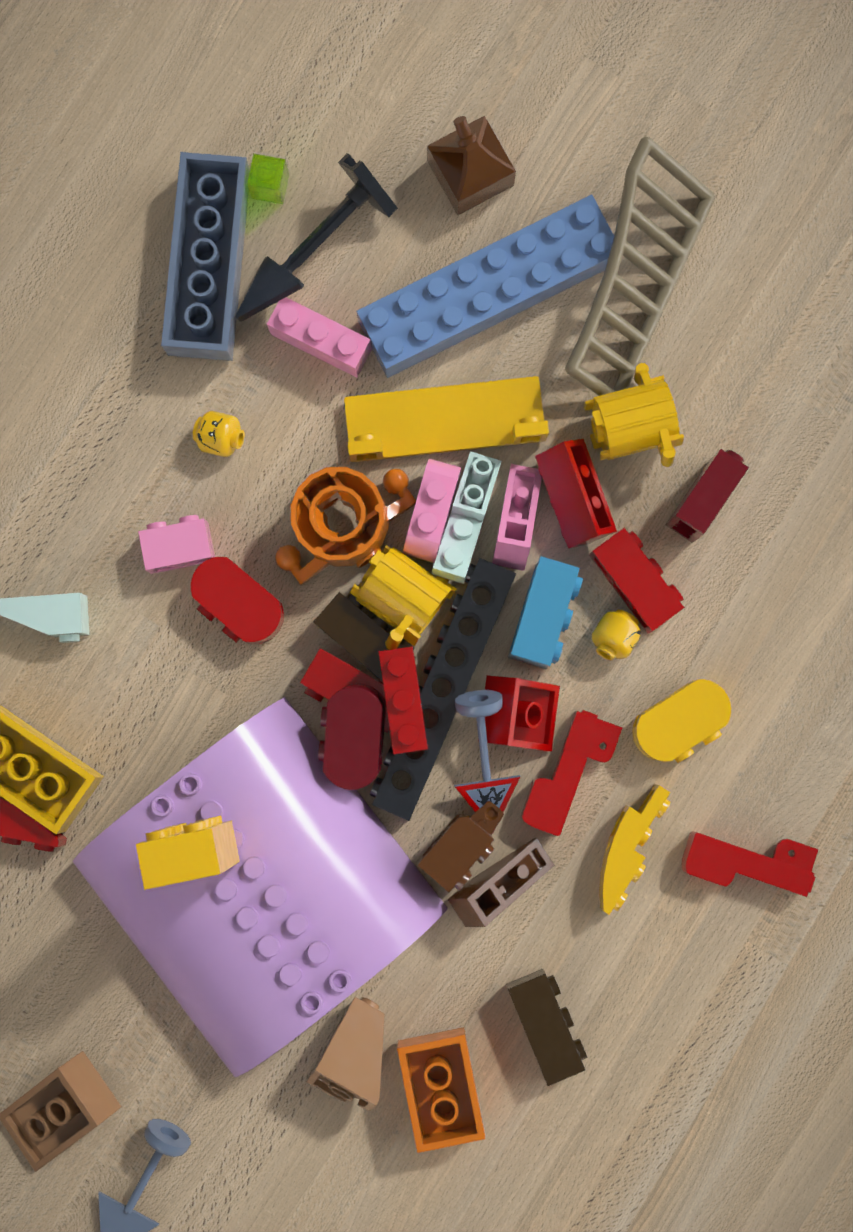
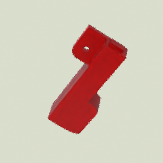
(551, 799)
(720, 861)

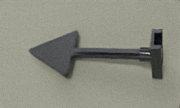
(276, 281)

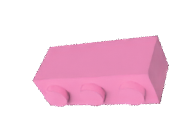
(319, 336)

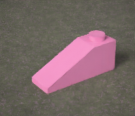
(517, 517)

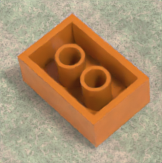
(440, 1090)

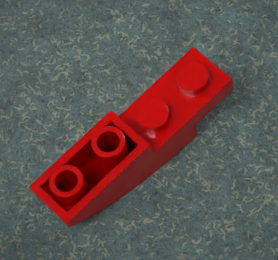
(19, 827)

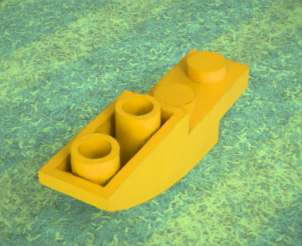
(621, 861)

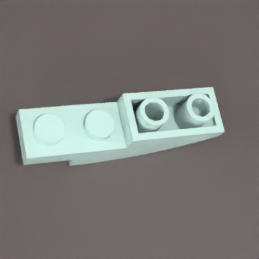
(466, 517)

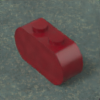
(353, 736)

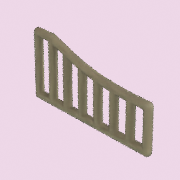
(620, 247)

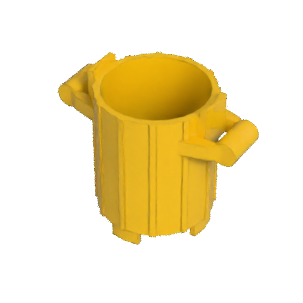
(636, 419)
(401, 594)

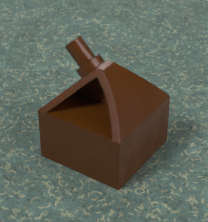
(470, 164)

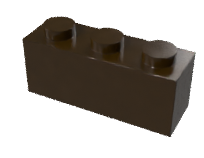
(356, 631)
(547, 1026)

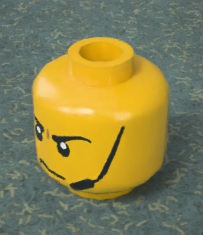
(218, 433)
(616, 635)

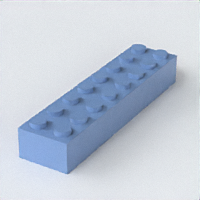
(487, 286)

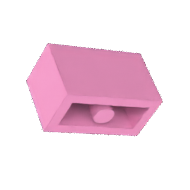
(176, 545)

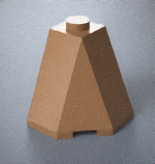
(353, 1056)

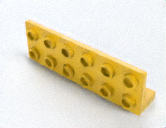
(445, 419)

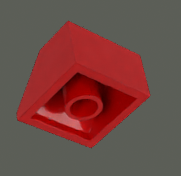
(525, 715)

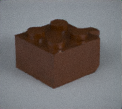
(460, 846)

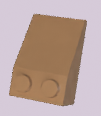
(59, 1111)

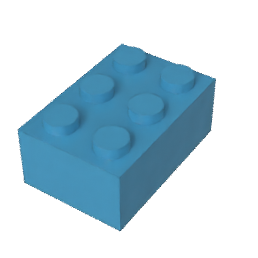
(545, 613)

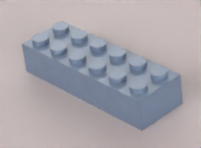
(206, 256)

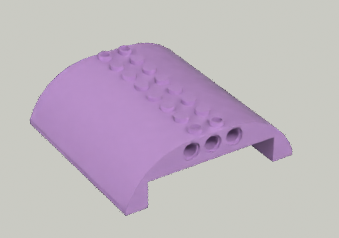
(291, 925)

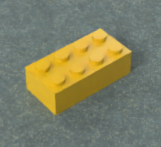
(42, 775)
(187, 852)

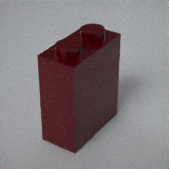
(707, 495)

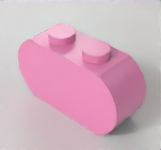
(431, 510)

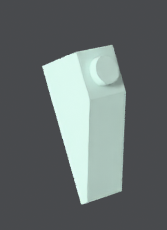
(54, 614)

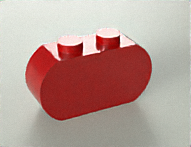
(236, 601)

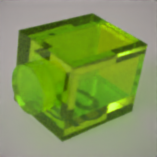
(268, 178)

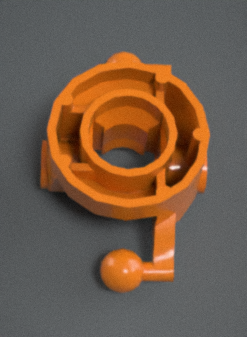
(312, 528)

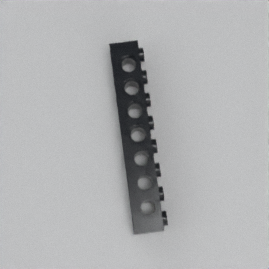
(497, 583)

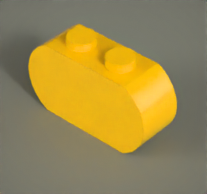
(682, 721)

